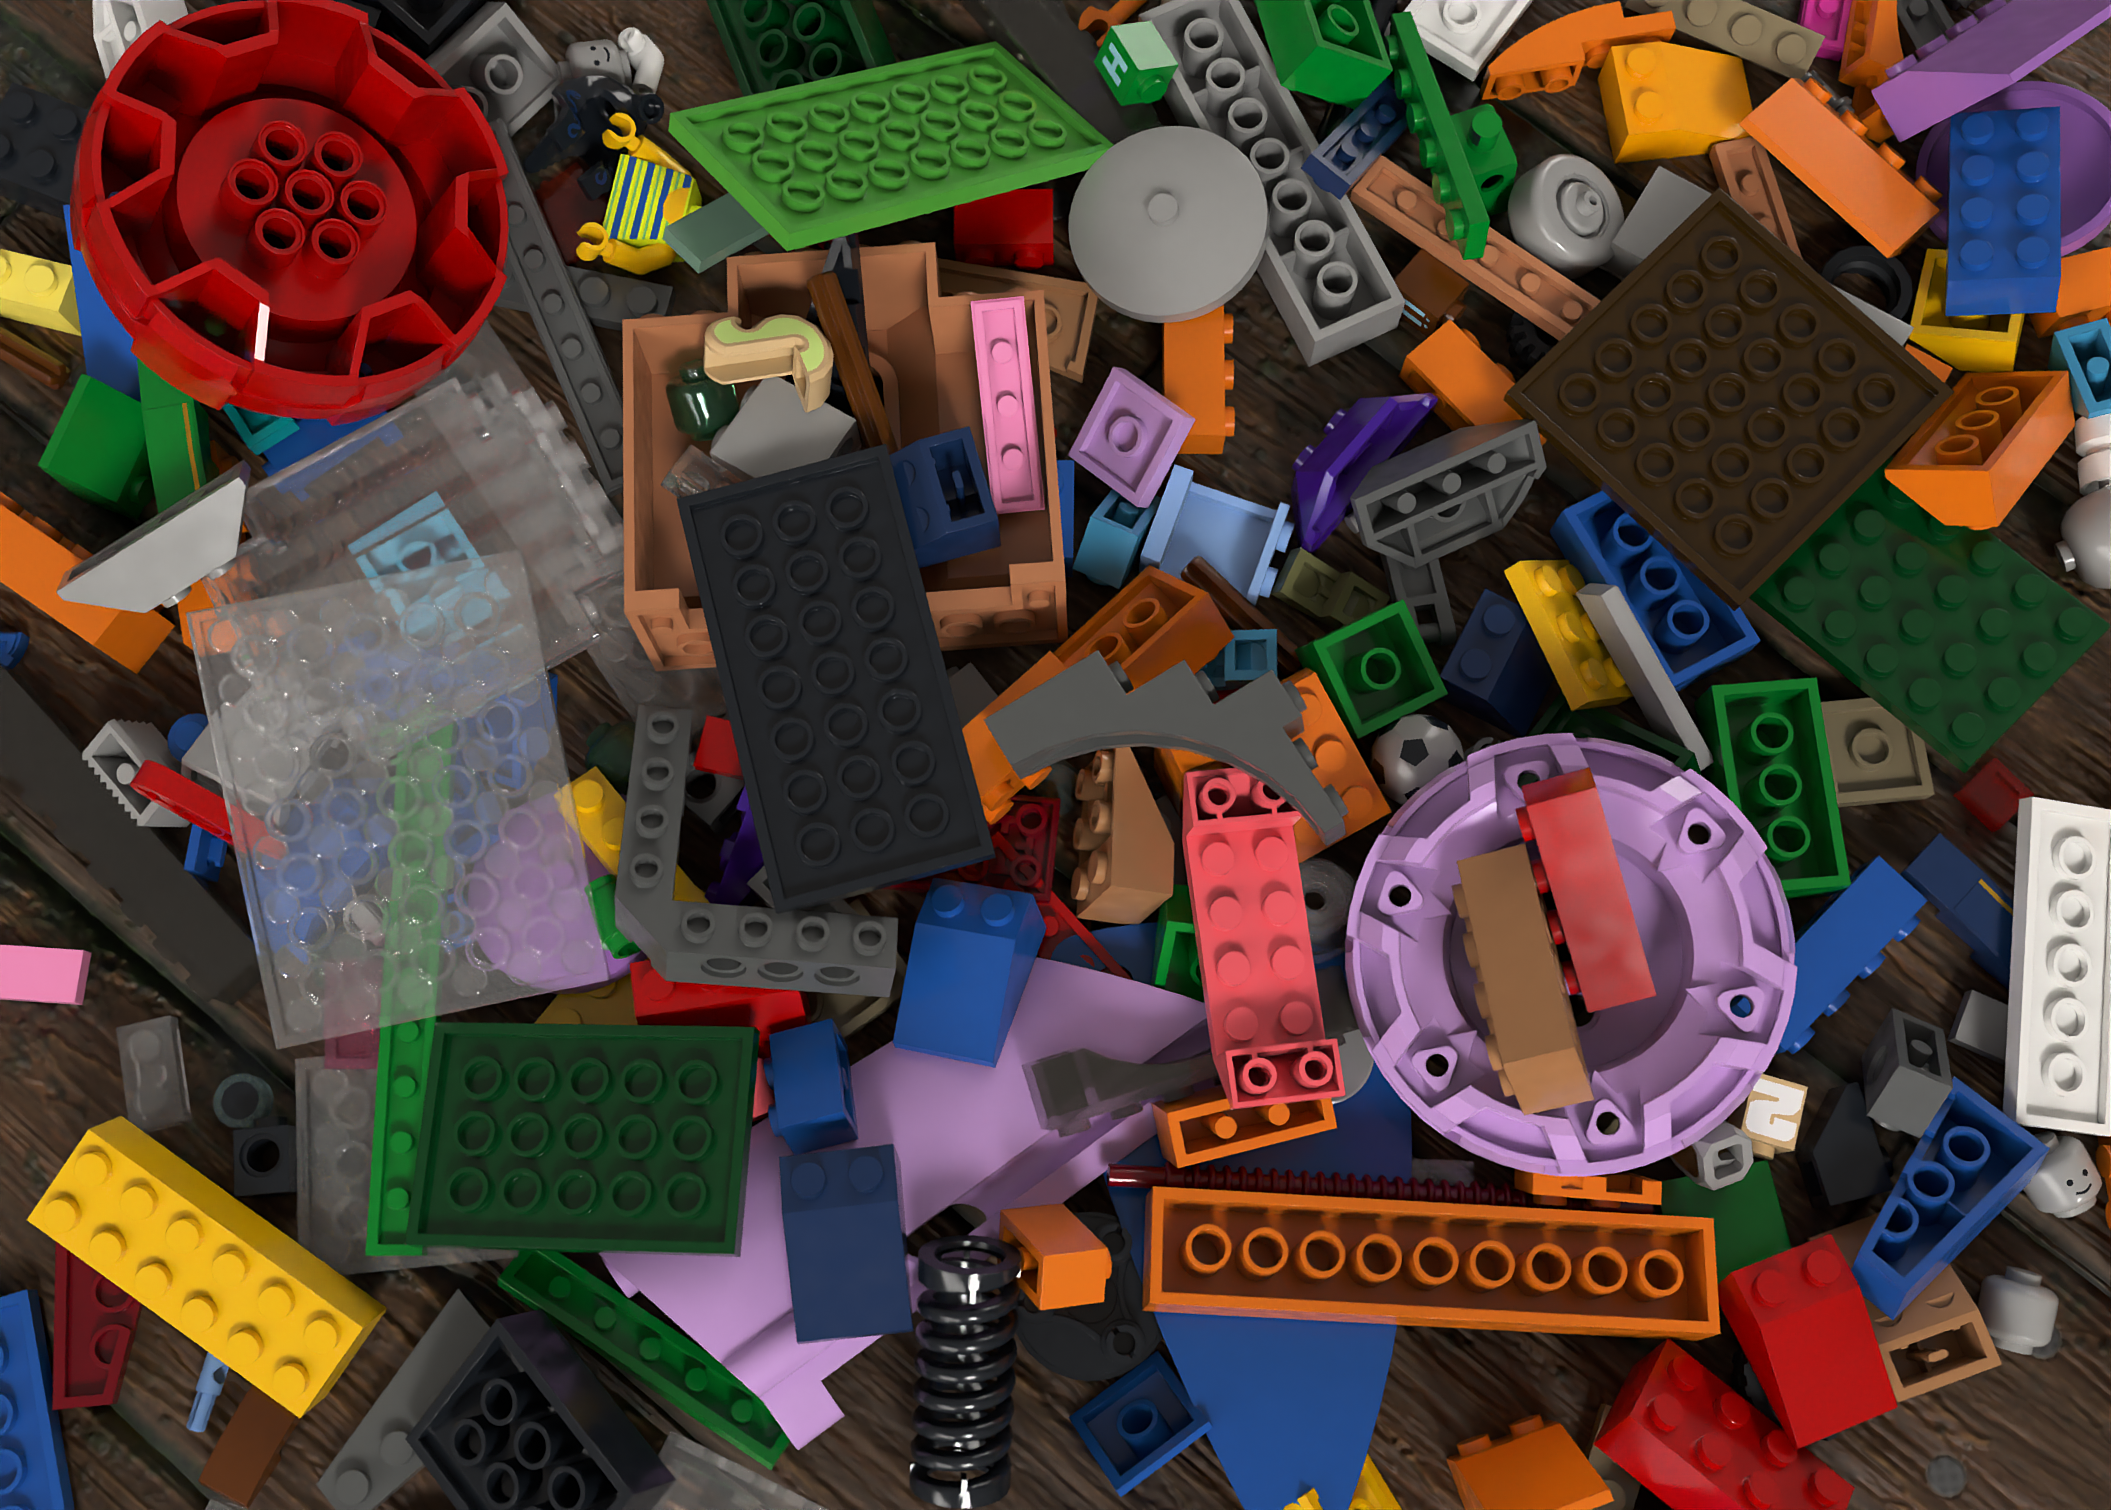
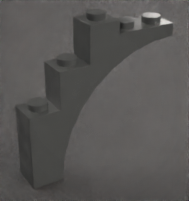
(1249, 729)

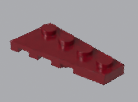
(91, 1334)

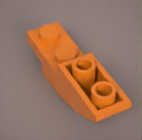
(1558, 50)

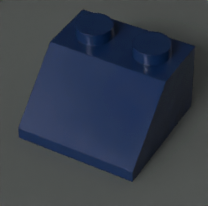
(1497, 666)

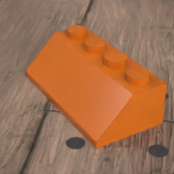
(1845, 166)
(1985, 445)

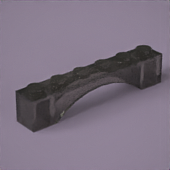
(1085, 1084)

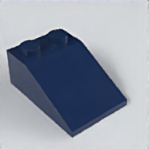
(846, 1243)

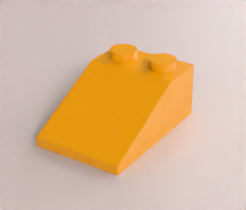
(1671, 100)

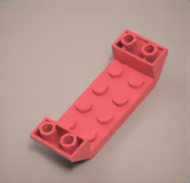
(1254, 943)

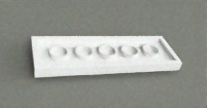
(2060, 970)

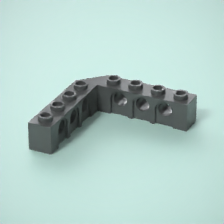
(720, 940)

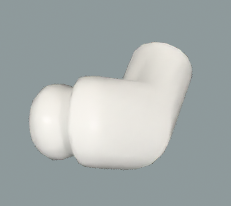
(644, 58)

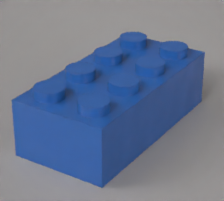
(2003, 212)
(1677, 612)

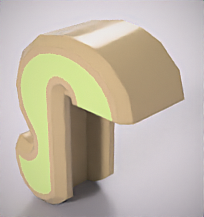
(771, 349)

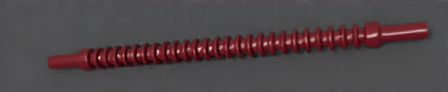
(1170, 1176)

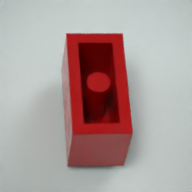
(1006, 230)

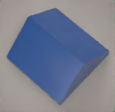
(1139, 1423)

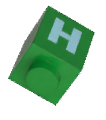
(1135, 63)

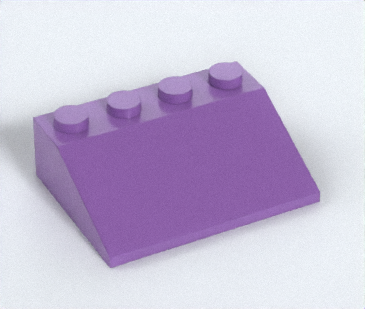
(1981, 58)

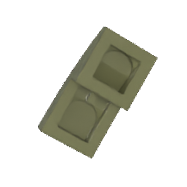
(1324, 592)

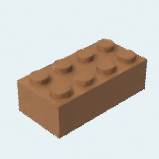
(1520, 982)

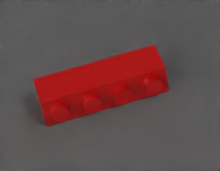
(1587, 890)

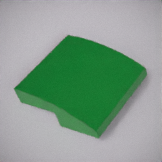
(1745, 1216)

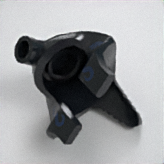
(581, 118)

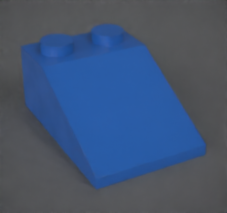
(967, 970)

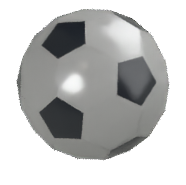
(1412, 754)

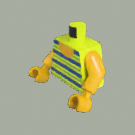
(644, 199)

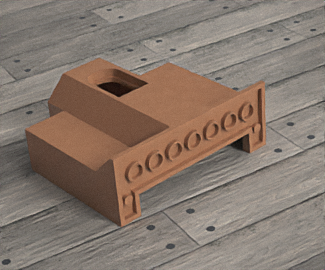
(930, 387)

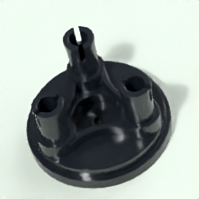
(1100, 1337)

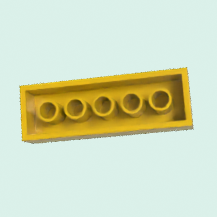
(207, 1264)

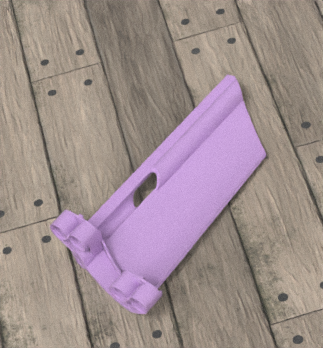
(960, 1139)

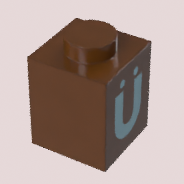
(1430, 293)

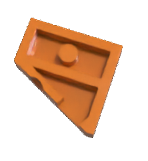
(1599, 1190)

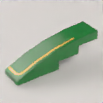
(175, 439)

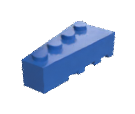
(1948, 1192)

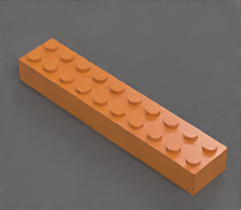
(1429, 1264)

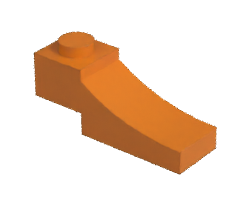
(1869, 50)

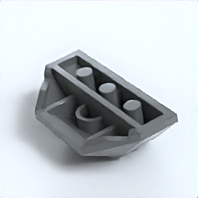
(1448, 490)

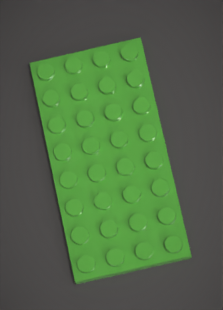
(888, 143)

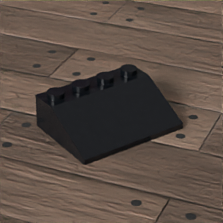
(534, 1430)

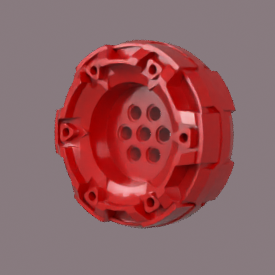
(188, 252)

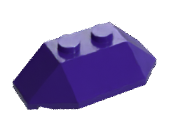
(1354, 443)

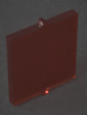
(569, 210)

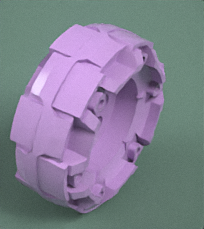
(1661, 1064)

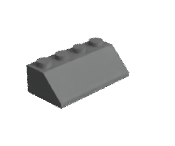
(498, 65)

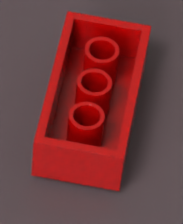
(1708, 1445)

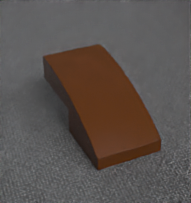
(249, 1448)

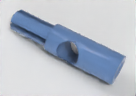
(208, 1387)

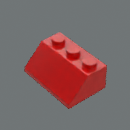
(716, 1005)

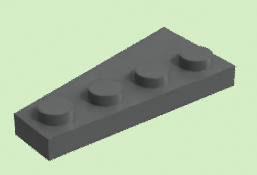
(377, 1456)

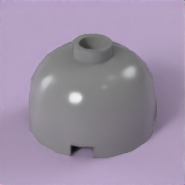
(2088, 539)

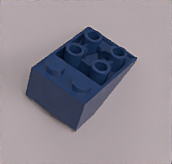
(945, 497)

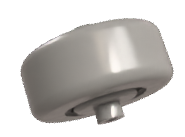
(1566, 214)

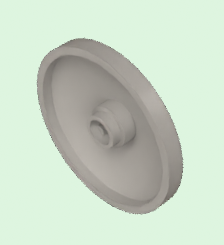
(1169, 224)

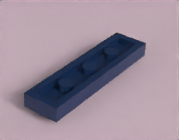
(1358, 141)

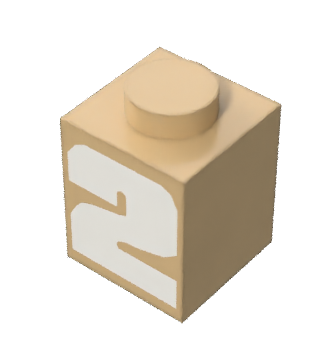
(1771, 1116)

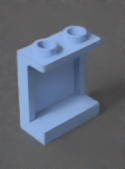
(1222, 529)

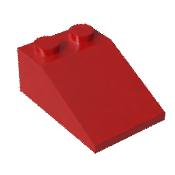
(1809, 1340)

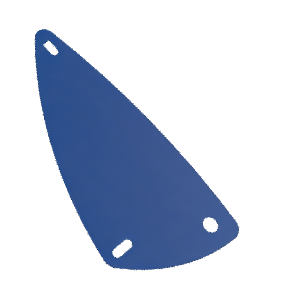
(1282, 1395)

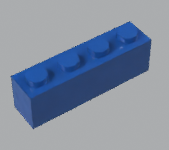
(1842, 943)

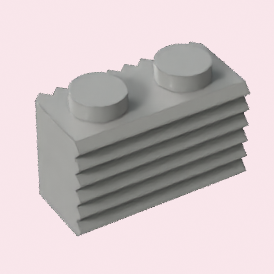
(118, 755)

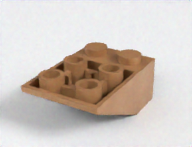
(1120, 842)
(1934, 1337)

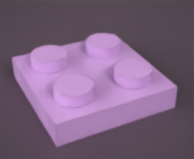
(1131, 437)

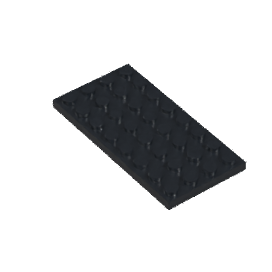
(834, 680)

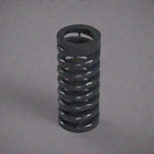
(961, 1330)

